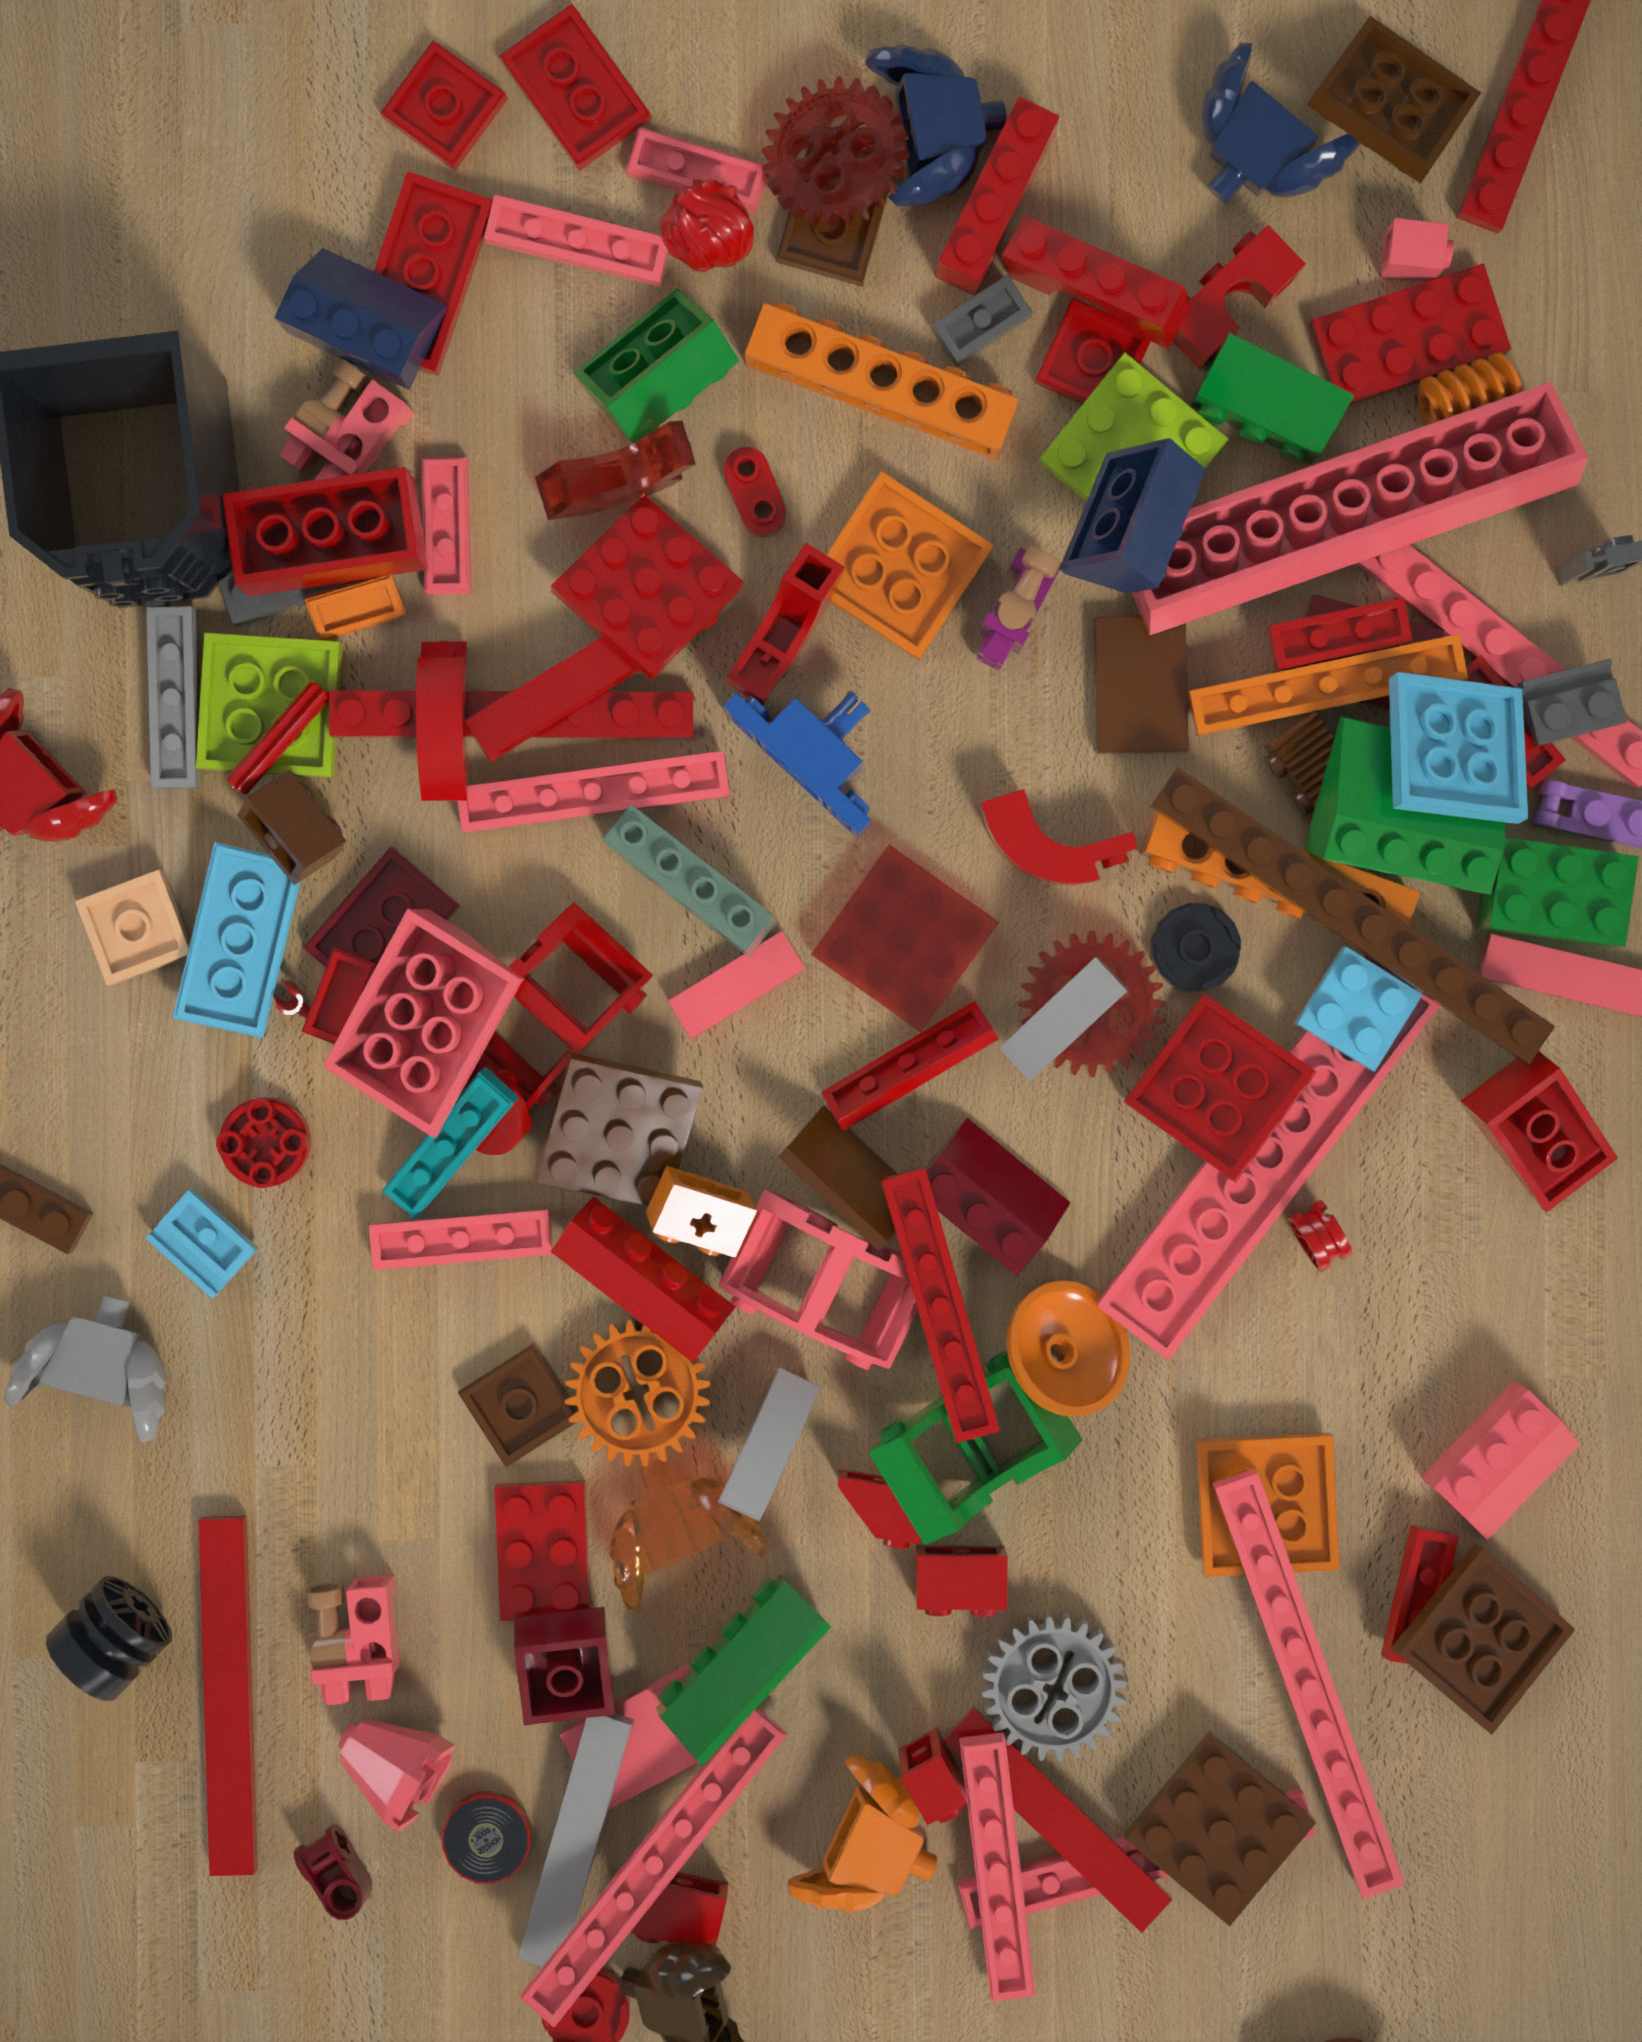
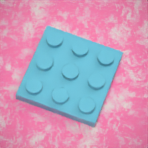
(1457, 748)

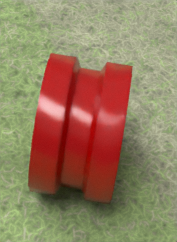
(1320, 1236)

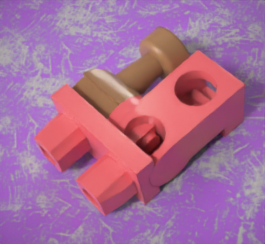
(350, 441)
(359, 1652)

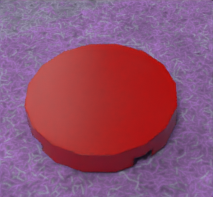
(596, 2015)

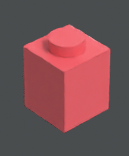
(1415, 250)

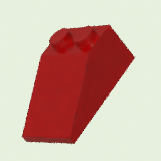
(1540, 1129)

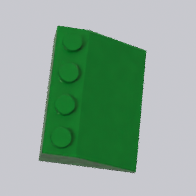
(1361, 829)

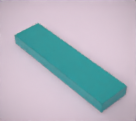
(439, 1158)

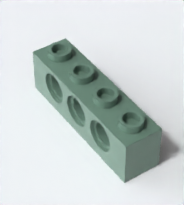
(689, 880)

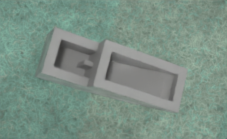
(1064, 1018)
(769, 1444)

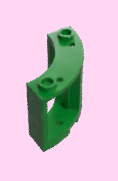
(915, 1487)

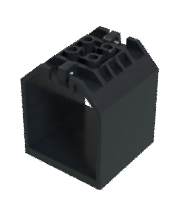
(103, 377)

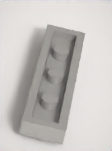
(173, 697)

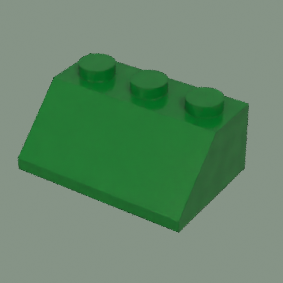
(657, 366)
(1271, 400)

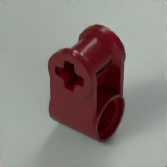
(334, 1869)

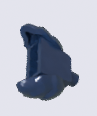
(940, 117)
(1261, 140)

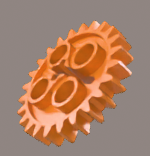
(599, 1409)

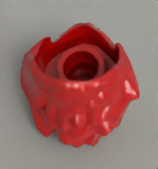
(707, 226)

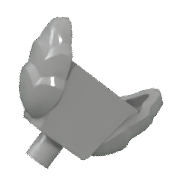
(95, 1362)

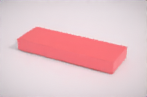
(677, 162)
(446, 525)
(736, 985)

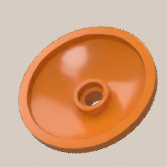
(1088, 1346)

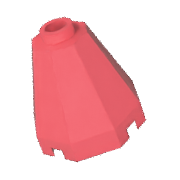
(394, 1767)

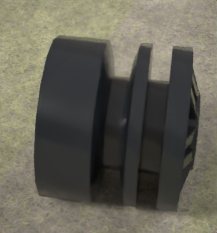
(108, 1638)

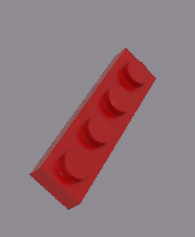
(909, 1065)

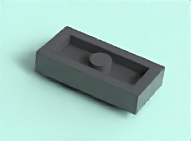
(982, 320)

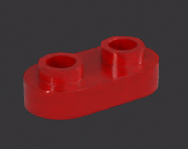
(755, 490)

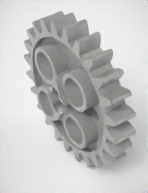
(1090, 1701)

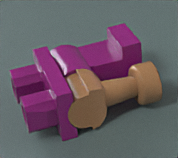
(1016, 609)

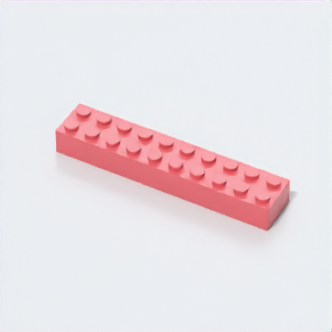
(1366, 505)

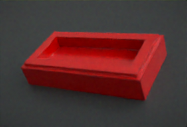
(337, 994)

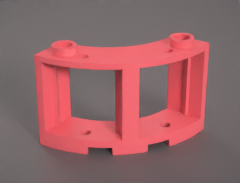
(890, 1316)

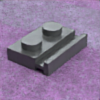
(1612, 558)
(1572, 703)

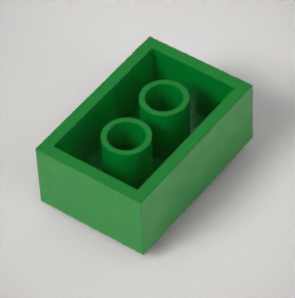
(1561, 894)

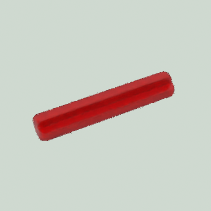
(278, 737)

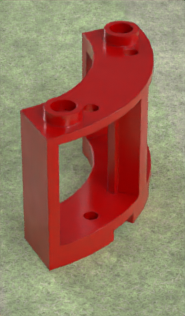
(606, 958)

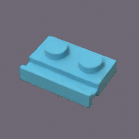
(202, 1243)

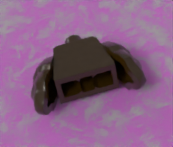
(683, 1993)

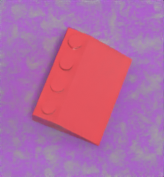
(423, 1020)

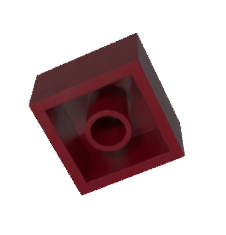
(563, 1666)

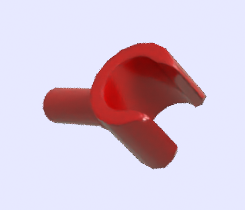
(295, 1005)

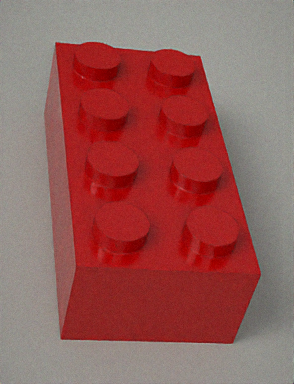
(325, 531)

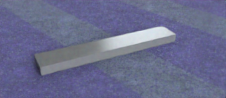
(576, 1836)

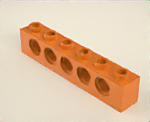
(895, 402)
(1165, 852)

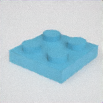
(1358, 1008)

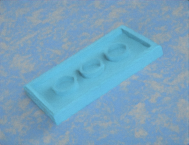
(236, 942)

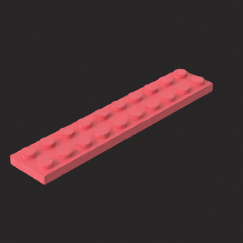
(1220, 1221)

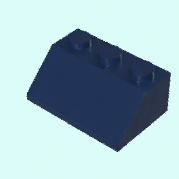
(360, 317)
(1134, 517)

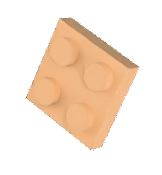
(134, 927)

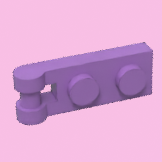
(1590, 814)

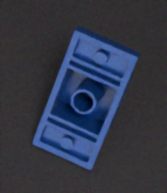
(811, 751)

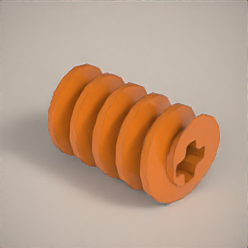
(1467, 388)

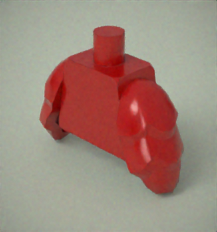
(35, 789)

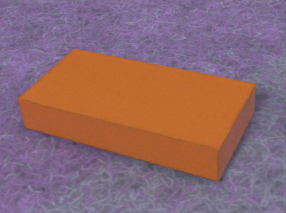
(355, 606)

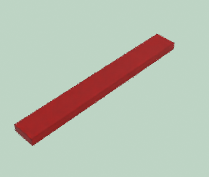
(228, 1695)

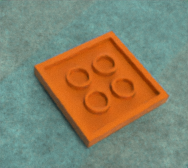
(904, 565)
(1299, 1488)

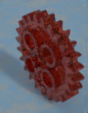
(809, 127)
(1101, 1042)

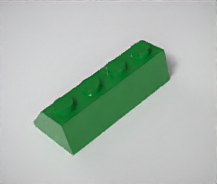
(740, 1667)

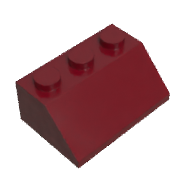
(994, 1197)

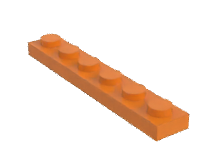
(1321, 685)

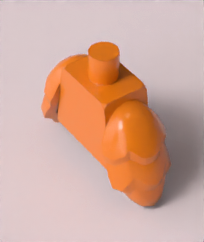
(872, 1846)

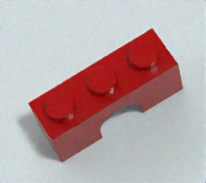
(1261, 268)

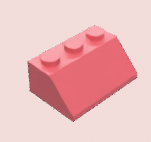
(1501, 1459)

